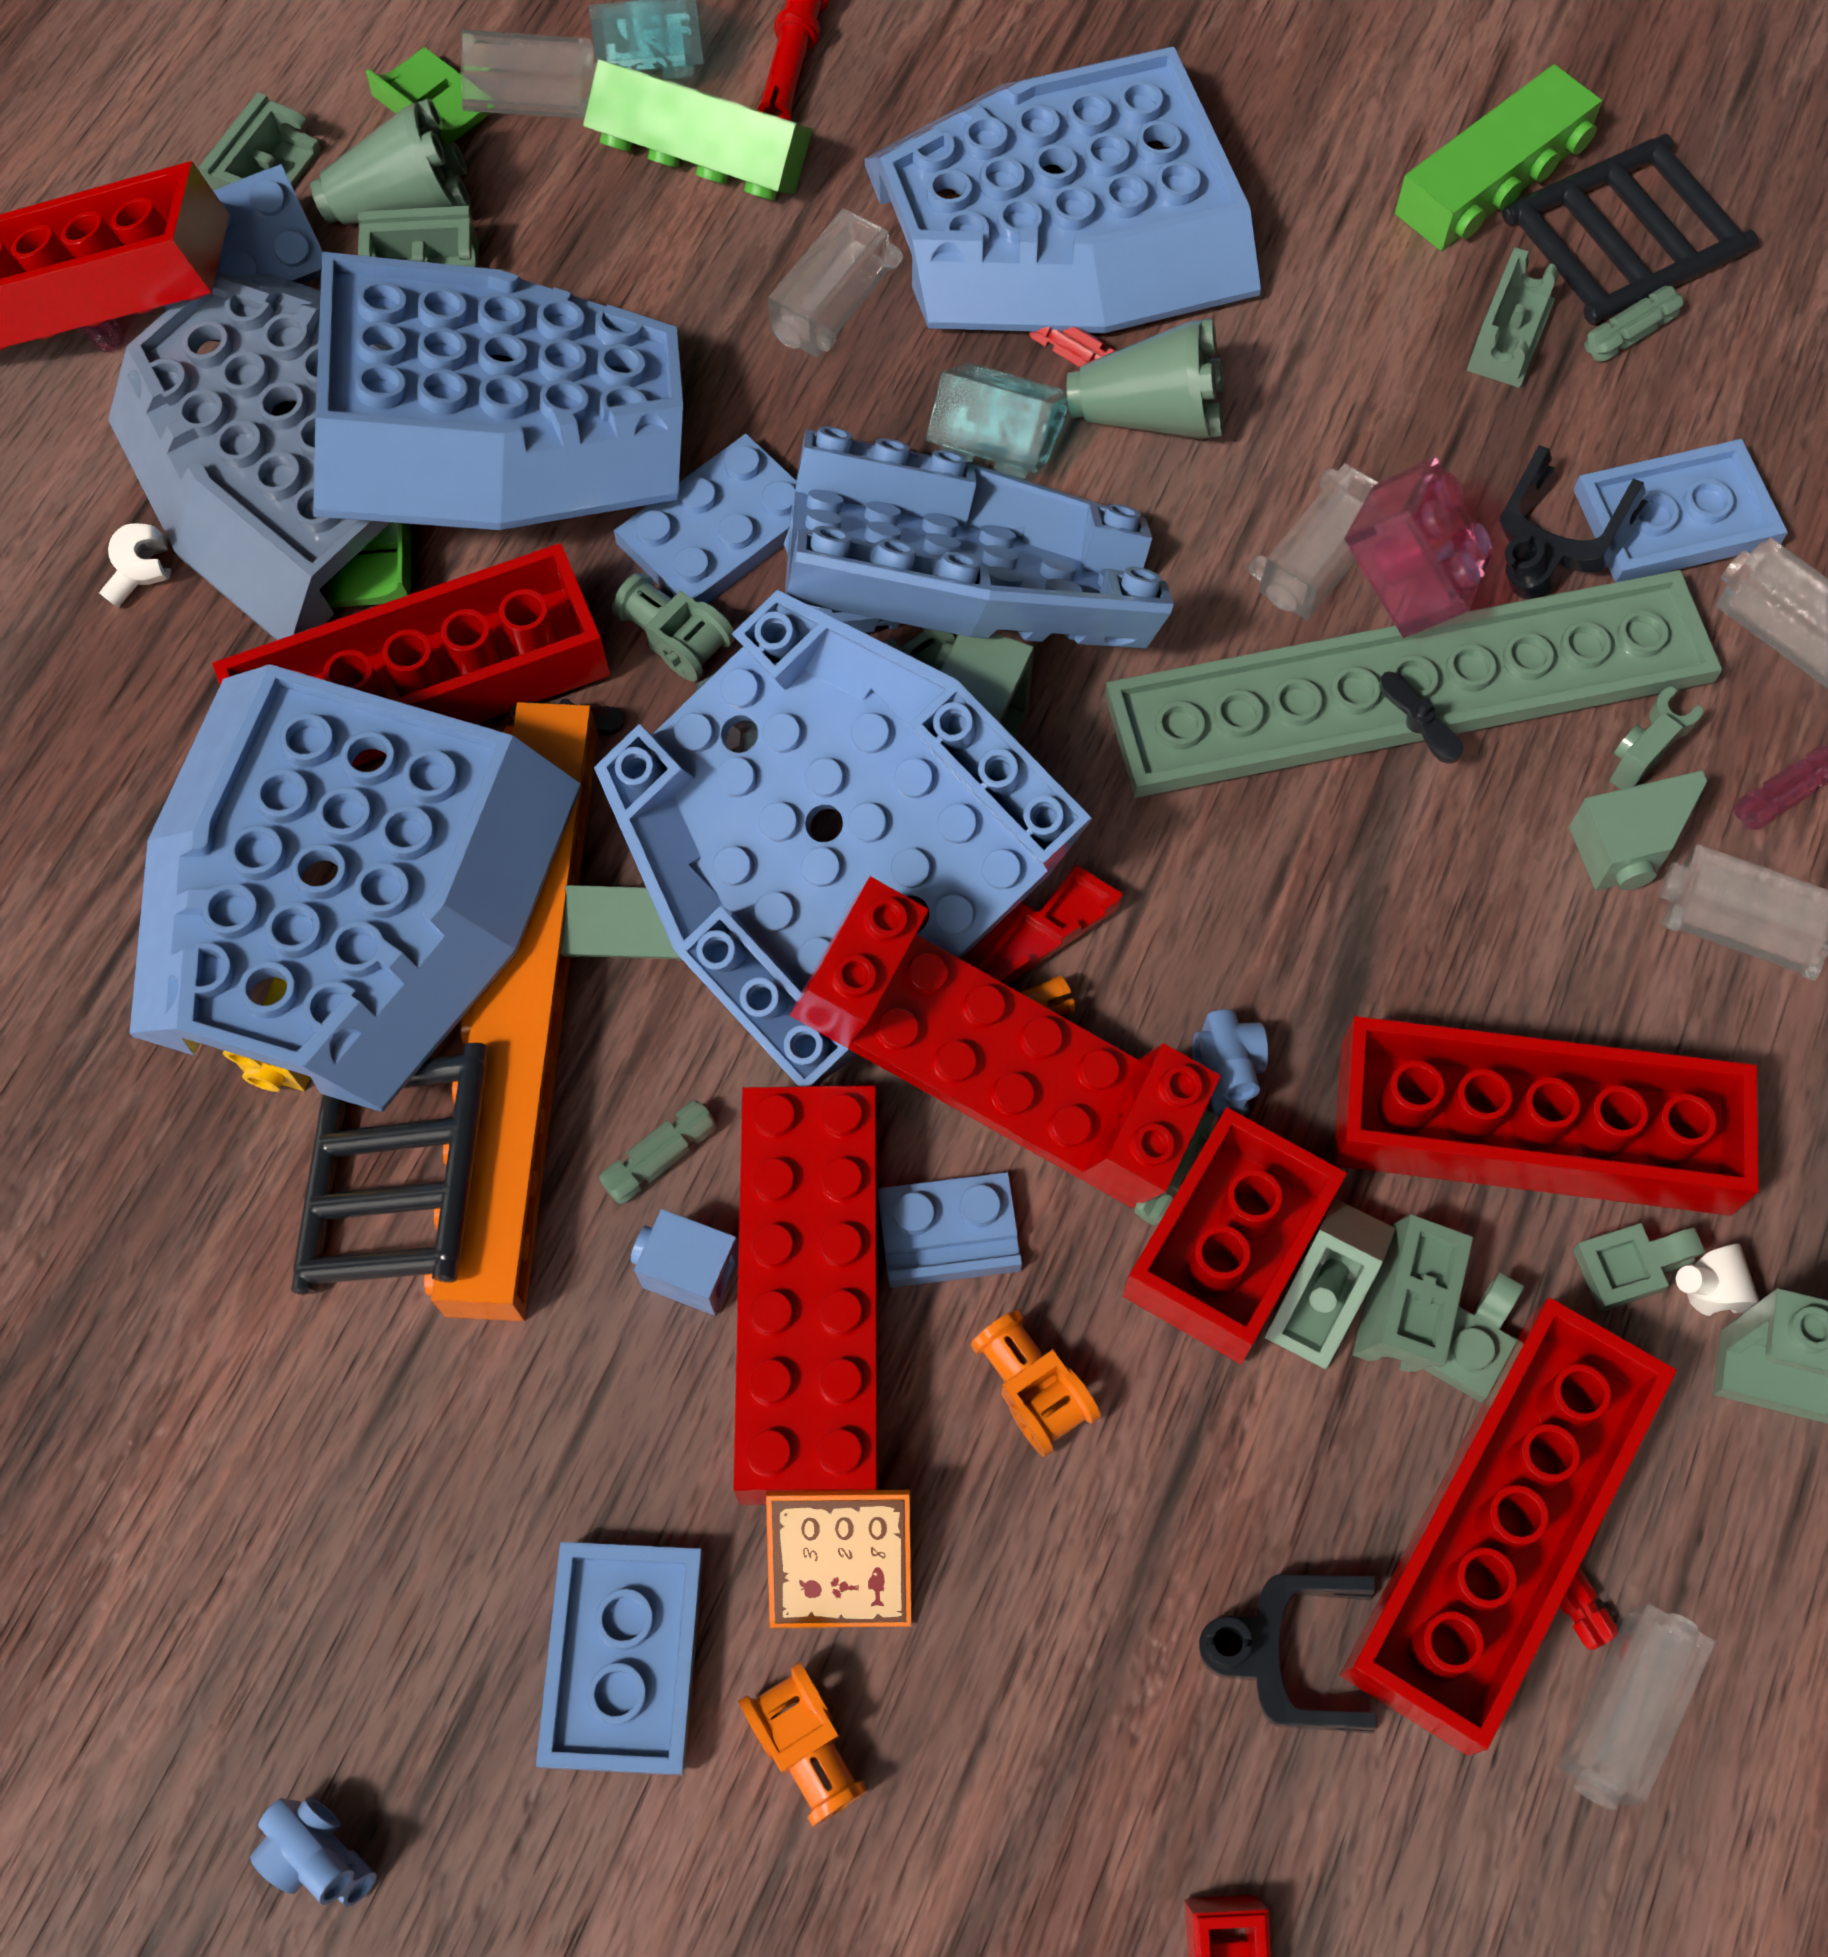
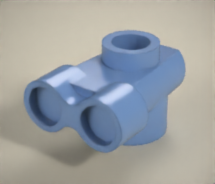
(1235, 1053)
(305, 1852)

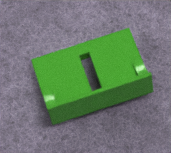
(423, 78)
(377, 576)

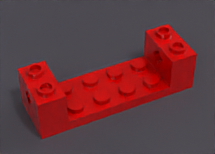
(1002, 1053)

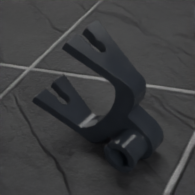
(1539, 557)
(1260, 1650)

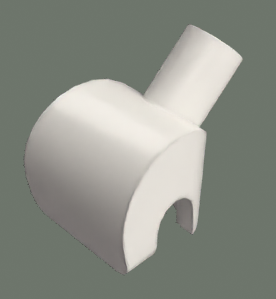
(131, 554)
(1719, 1282)

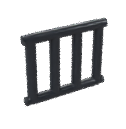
(1616, 174)
(449, 1195)

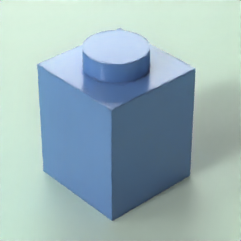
(685, 1261)

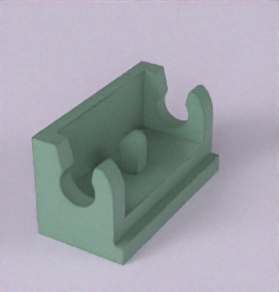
(260, 141)
(420, 235)
(1513, 322)
(613, 924)
(1415, 1296)

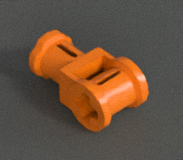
(1035, 1383)
(799, 1739)

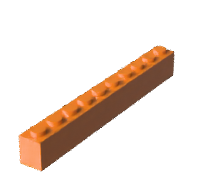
(522, 1028)

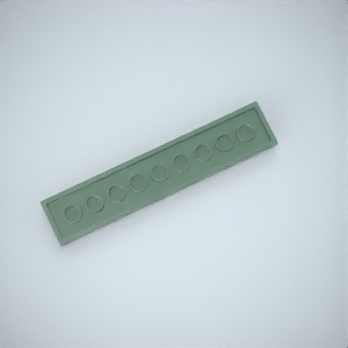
(1475, 668)

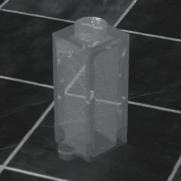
(526, 73)
(831, 282)
(1314, 551)
(1781, 604)
(1748, 909)
(1636, 1707)

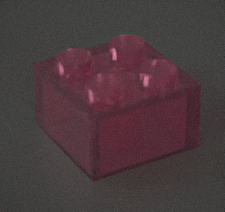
(1420, 547)

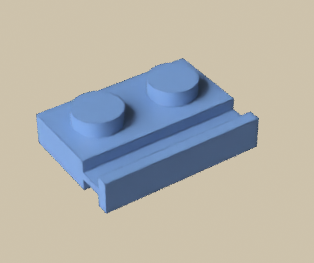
(949, 1230)

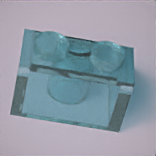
(649, 35)
(997, 418)

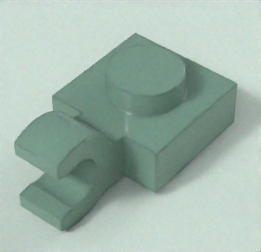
(1646, 748)
(1630, 1267)
(1477, 1344)

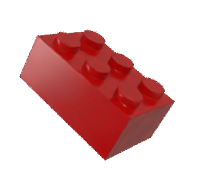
(1233, 1235)

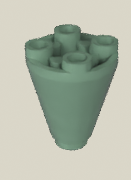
(394, 168)
(1155, 384)

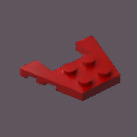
(1031, 936)

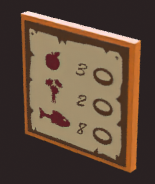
(839, 1558)

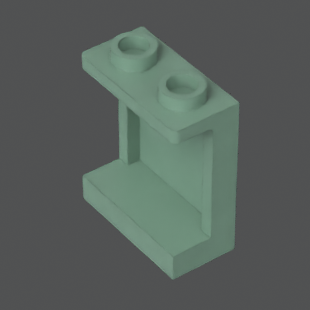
(1777, 1356)

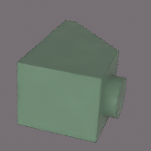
(1634, 829)
(1331, 1283)

